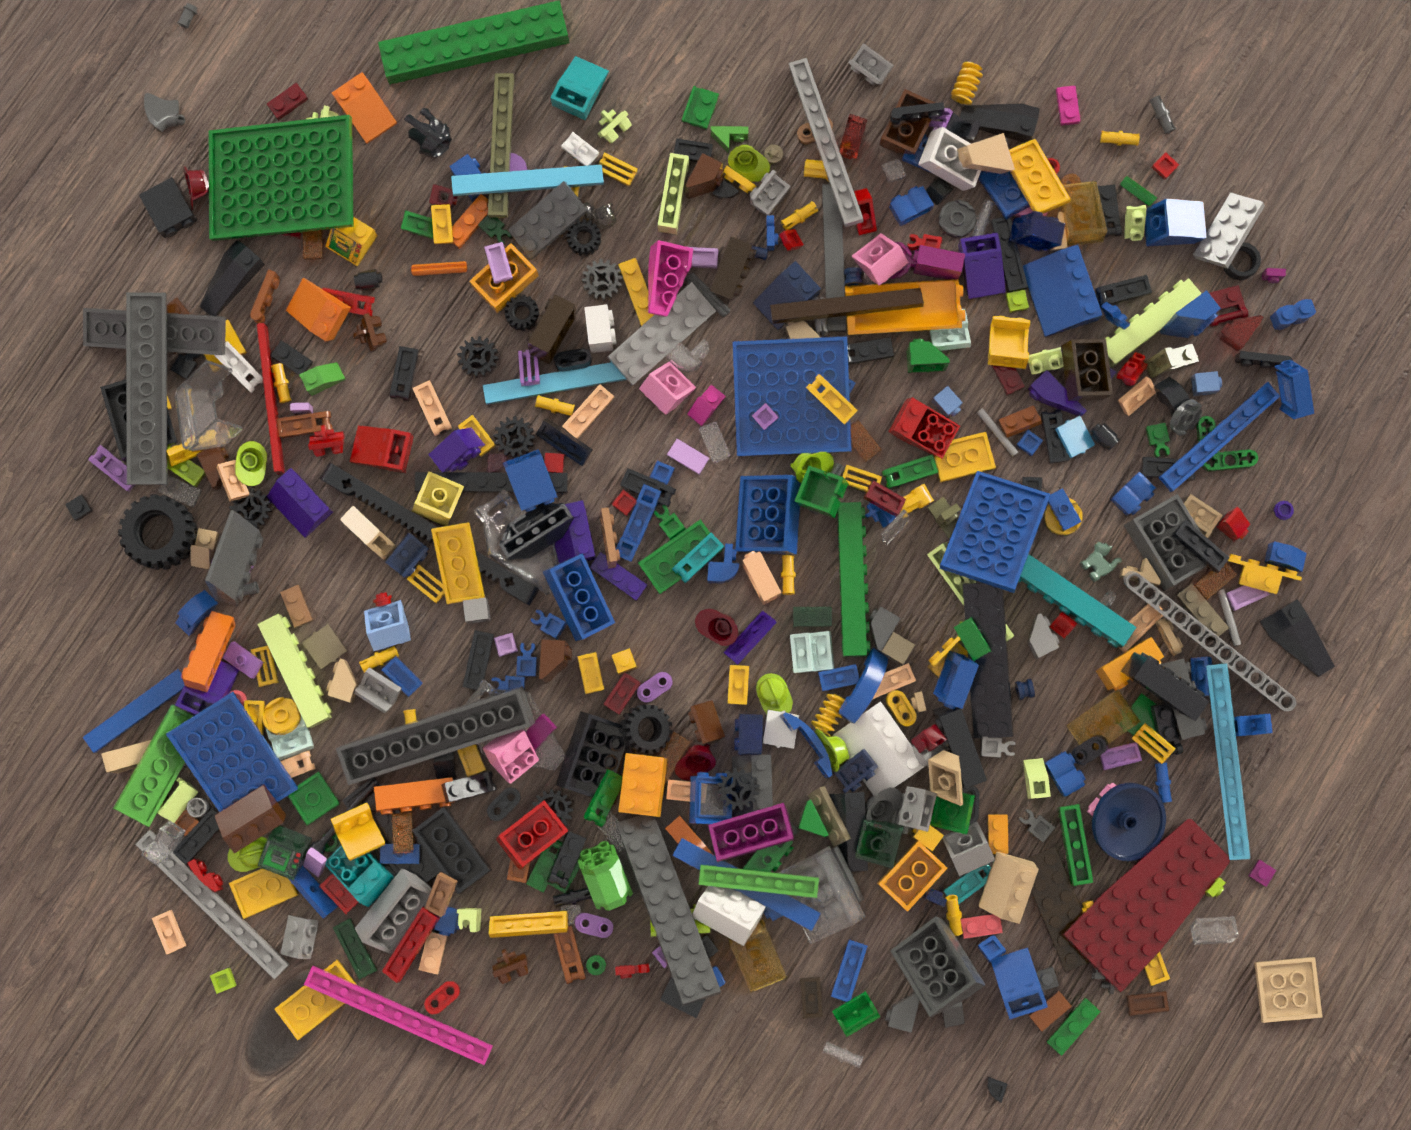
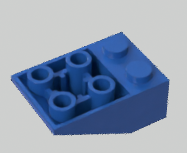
(1019, 983)

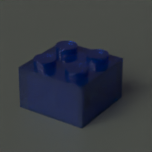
(1037, 231)
(750, 734)

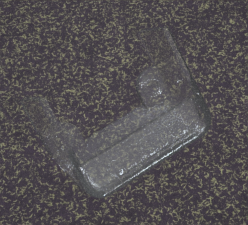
(197, 409)

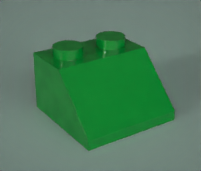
(925, 357)

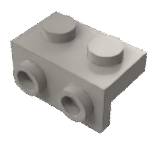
(871, 65)
(769, 193)
(377, 690)
(299, 937)

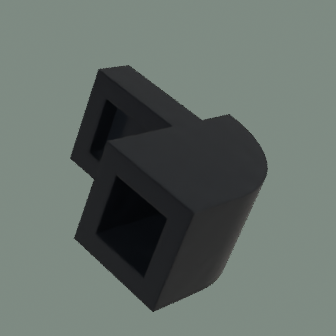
(964, 129)
(1171, 394)

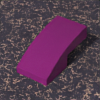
(540, 731)

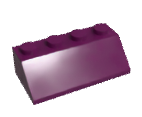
(751, 832)

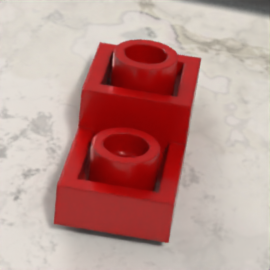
(211, 880)

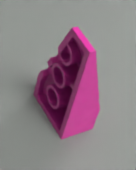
(666, 275)

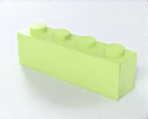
(673, 193)

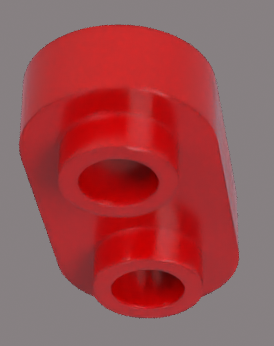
(442, 996)

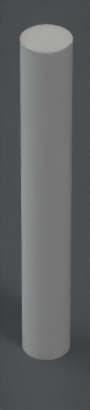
(997, 432)
(1229, 617)

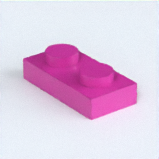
(1068, 105)

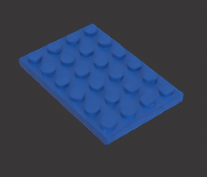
(995, 531)
(229, 754)

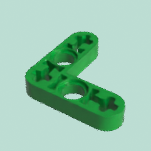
(1219, 457)

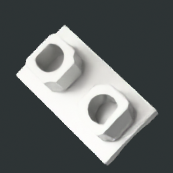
(580, 149)

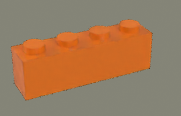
(208, 652)
(410, 795)

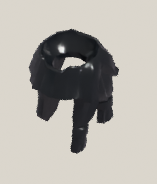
(432, 137)

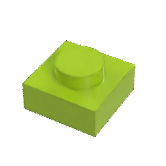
(1017, 301)
(1216, 889)
(223, 980)

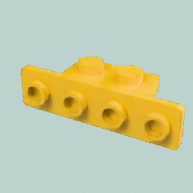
(1261, 577)

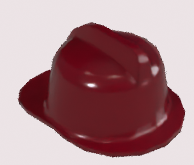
(196, 183)
(717, 626)
(697, 759)

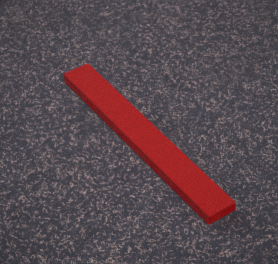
(270, 398)

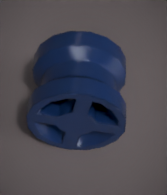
(853, 276)
(1024, 689)

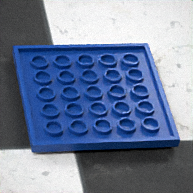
(778, 375)

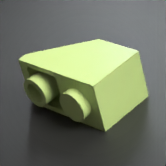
(1036, 778)

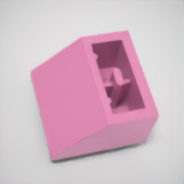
(511, 754)

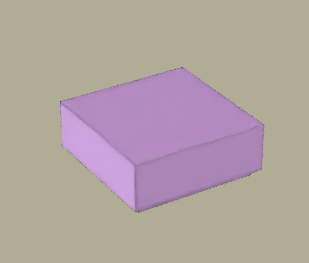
(301, 408)
(505, 644)

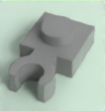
(993, 747)

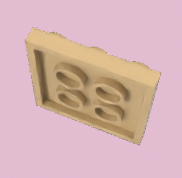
(1288, 989)

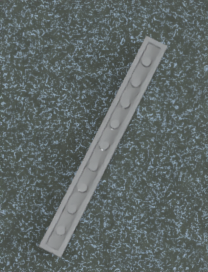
(826, 142)
(220, 912)

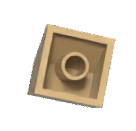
(946, 777)

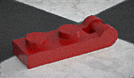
(353, 300)

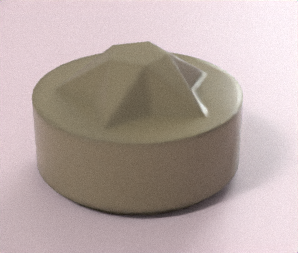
(773, 154)

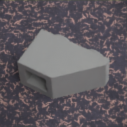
(1040, 638)

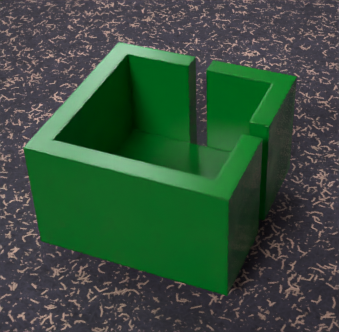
(819, 493)

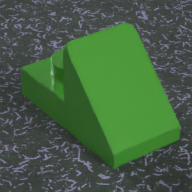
(723, 134)

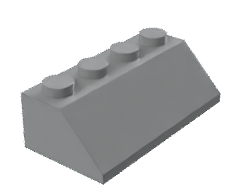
(394, 912)

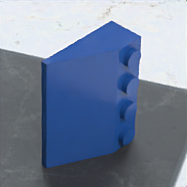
(1062, 291)
(768, 514)

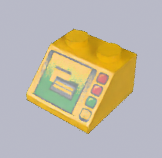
(351, 242)

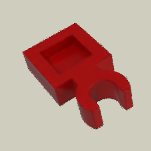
(928, 240)
(626, 971)

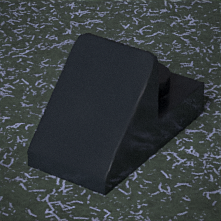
(445, 766)

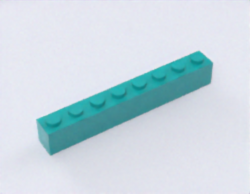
(1076, 602)

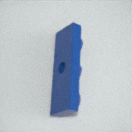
(313, 893)

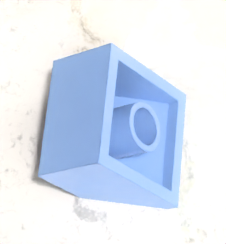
(387, 625)

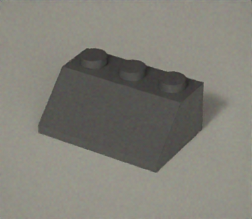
(761, 768)

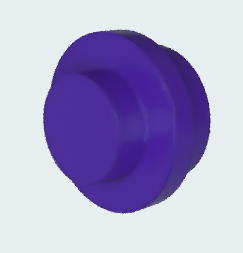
(1283, 510)

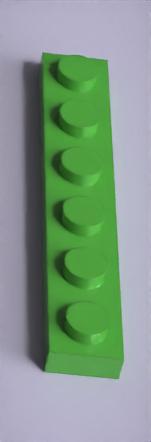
(758, 881)

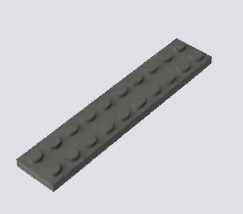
(146, 388)
(668, 909)

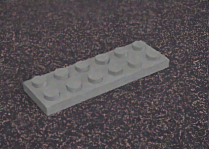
(661, 334)

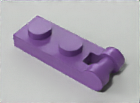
(111, 466)

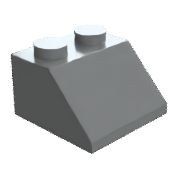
(968, 850)

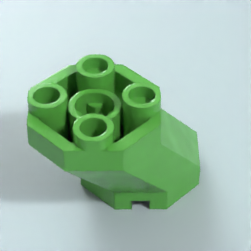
(604, 876)

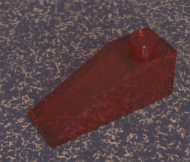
(853, 136)

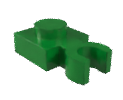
(1158, 436)
(671, 524)

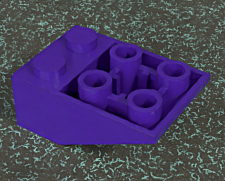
(982, 265)
(196, 700)

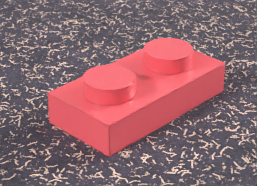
(981, 926)

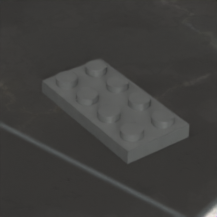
(548, 220)

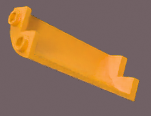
(939, 311)

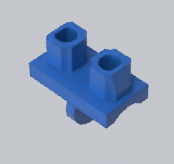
(879, 515)

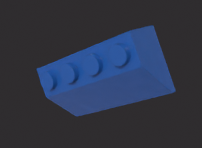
(1193, 317)
(578, 597)

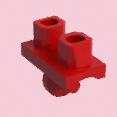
(1132, 369)
(325, 439)

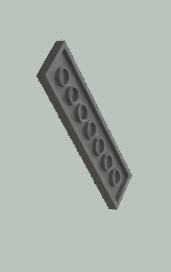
(184, 331)

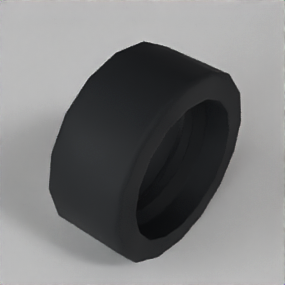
(1256, 261)

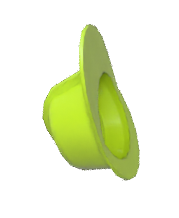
(748, 163)
(820, 460)
(251, 463)
(774, 693)
(835, 748)
(247, 857)

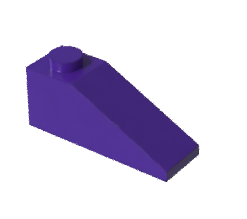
(1052, 393)

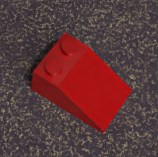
(531, 835)

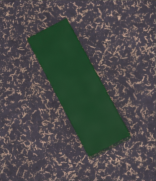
(354, 949)

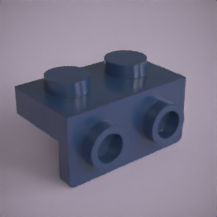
(407, 555)
(855, 770)

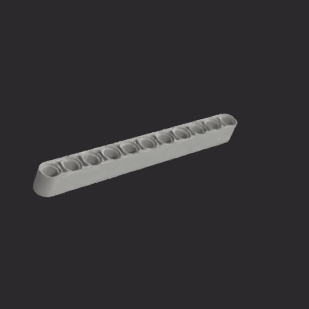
(1215, 648)

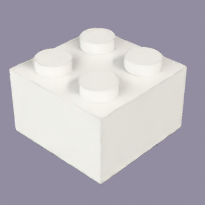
(599, 330)

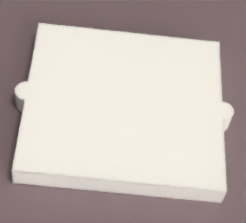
(777, 732)

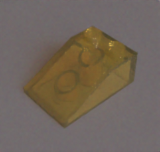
(1083, 214)
(1107, 718)
(758, 959)

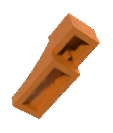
(680, 829)

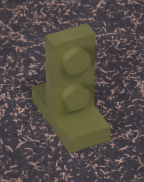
(1171, 359)
(945, 515)

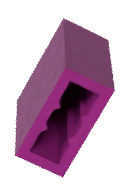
(937, 263)

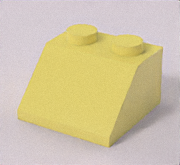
(437, 498)

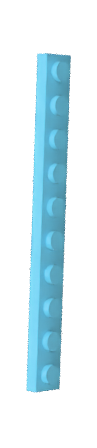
(1228, 761)

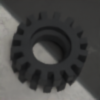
(591, 245)
(521, 323)

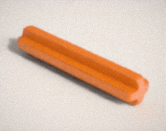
(439, 268)

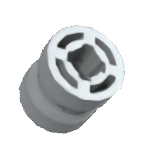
(196, 804)

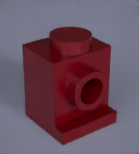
(435, 197)
(929, 739)

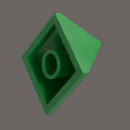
(811, 821)

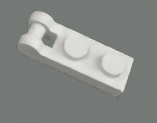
(240, 367)

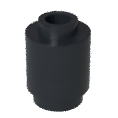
(368, 279)
(1104, 436)

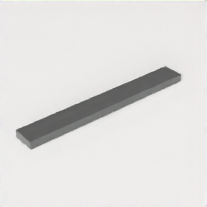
(833, 255)

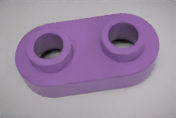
(654, 687)
(594, 925)

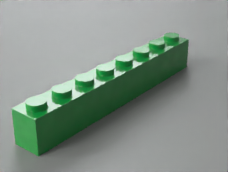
(852, 579)

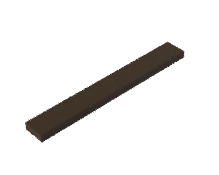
(846, 305)

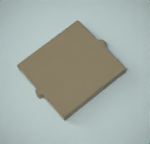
(324, 646)

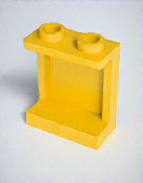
(1008, 342)

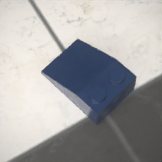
(788, 287)

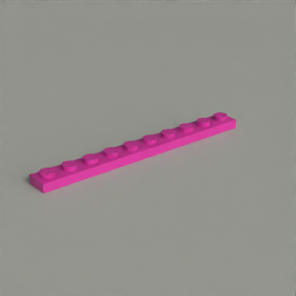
(398, 1015)

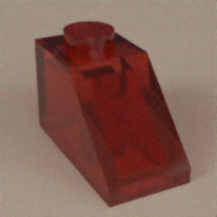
(1239, 331)

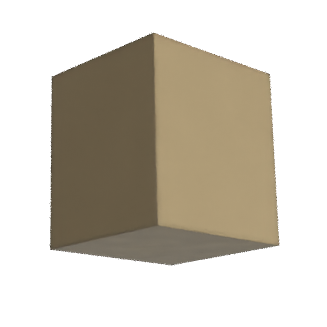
(897, 649)

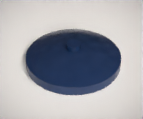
(1128, 821)

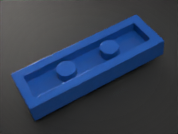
(849, 970)

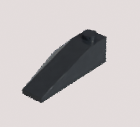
(1013, 120)
(232, 275)
(1297, 635)
(852, 812)

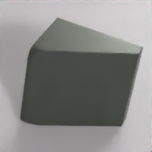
(939, 190)

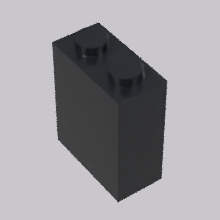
(168, 208)

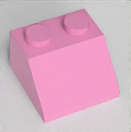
(880, 259)
(667, 387)

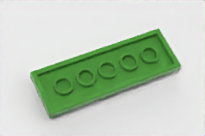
(154, 773)

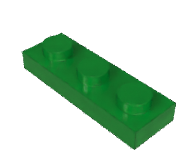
(1073, 1026)

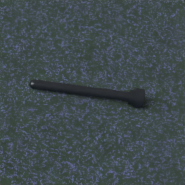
(320, 845)

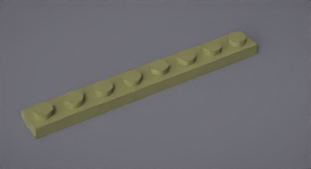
(501, 139)

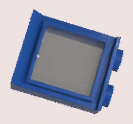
(1294, 389)
(705, 801)

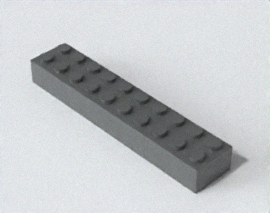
(435, 735)

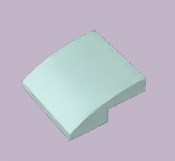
(951, 338)
(812, 652)
(292, 743)

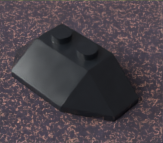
(535, 530)

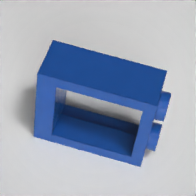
(955, 680)

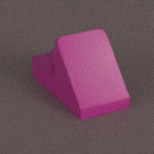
(706, 405)

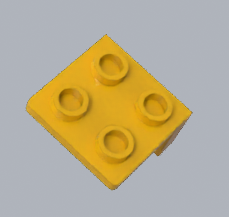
(938, 659)
(357, 831)

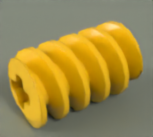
(966, 83)
(828, 714)

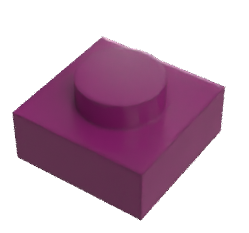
(1273, 275)
(1262, 873)

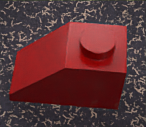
(867, 210)
(1234, 524)

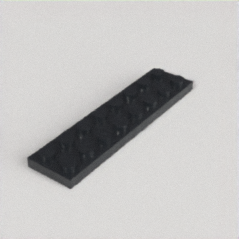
(991, 682)

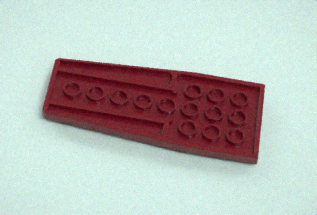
(1147, 904)

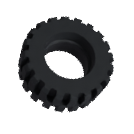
(138, 517)

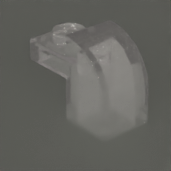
(688, 360)
(165, 843)

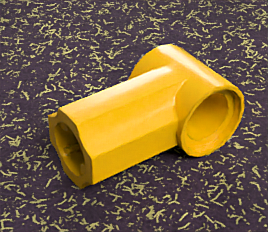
(815, 169)
(917, 498)

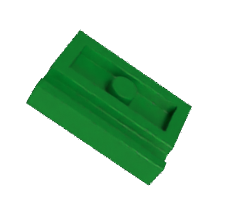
(700, 107)

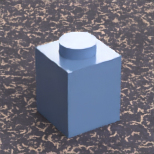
(1206, 383)
(947, 402)

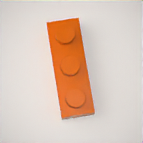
(469, 221)

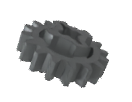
(607, 273)

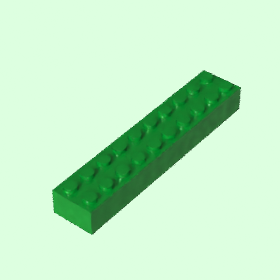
(473, 42)

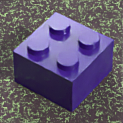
(457, 450)

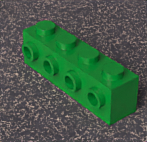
(768, 858)

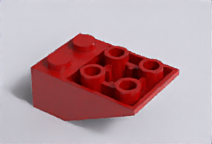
(924, 428)
(382, 448)

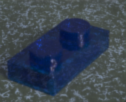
(935, 897)

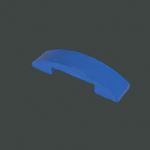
(638, 522)
(866, 687)
(823, 762)

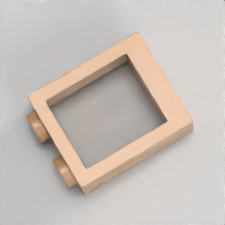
(761, 577)

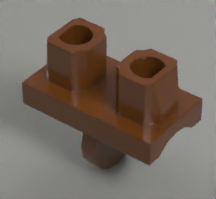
(369, 324)
(508, 963)

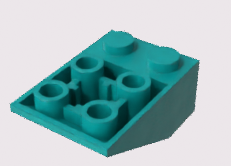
(579, 87)
(361, 876)

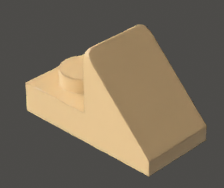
(204, 548)
(1146, 571)

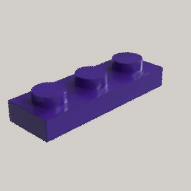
(619, 577)
(750, 637)

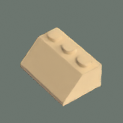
(1008, 887)

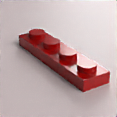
(410, 944)

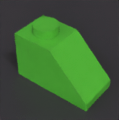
(322, 378)

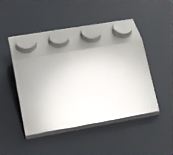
(885, 744)

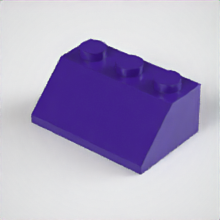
(298, 503)
(577, 537)

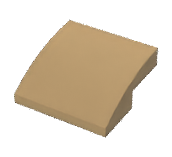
(1203, 515)

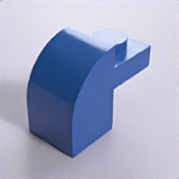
(723, 571)
(195, 611)
(1253, 725)

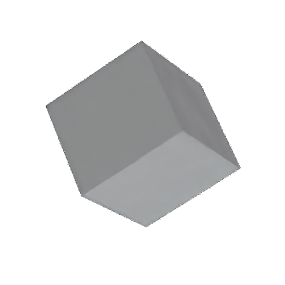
(476, 610)

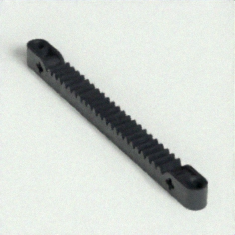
(338, 478)

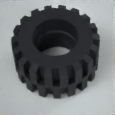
(660, 733)

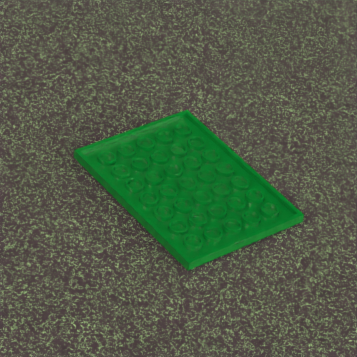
(281, 178)

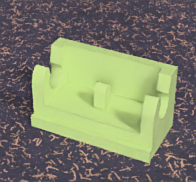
(178, 800)
(470, 917)

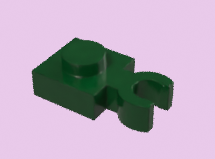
(493, 227)

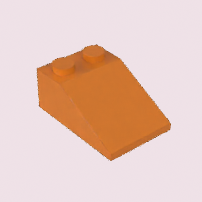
(365, 107)
(317, 310)

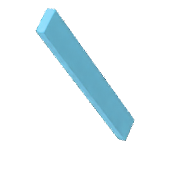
(526, 180)
(552, 383)

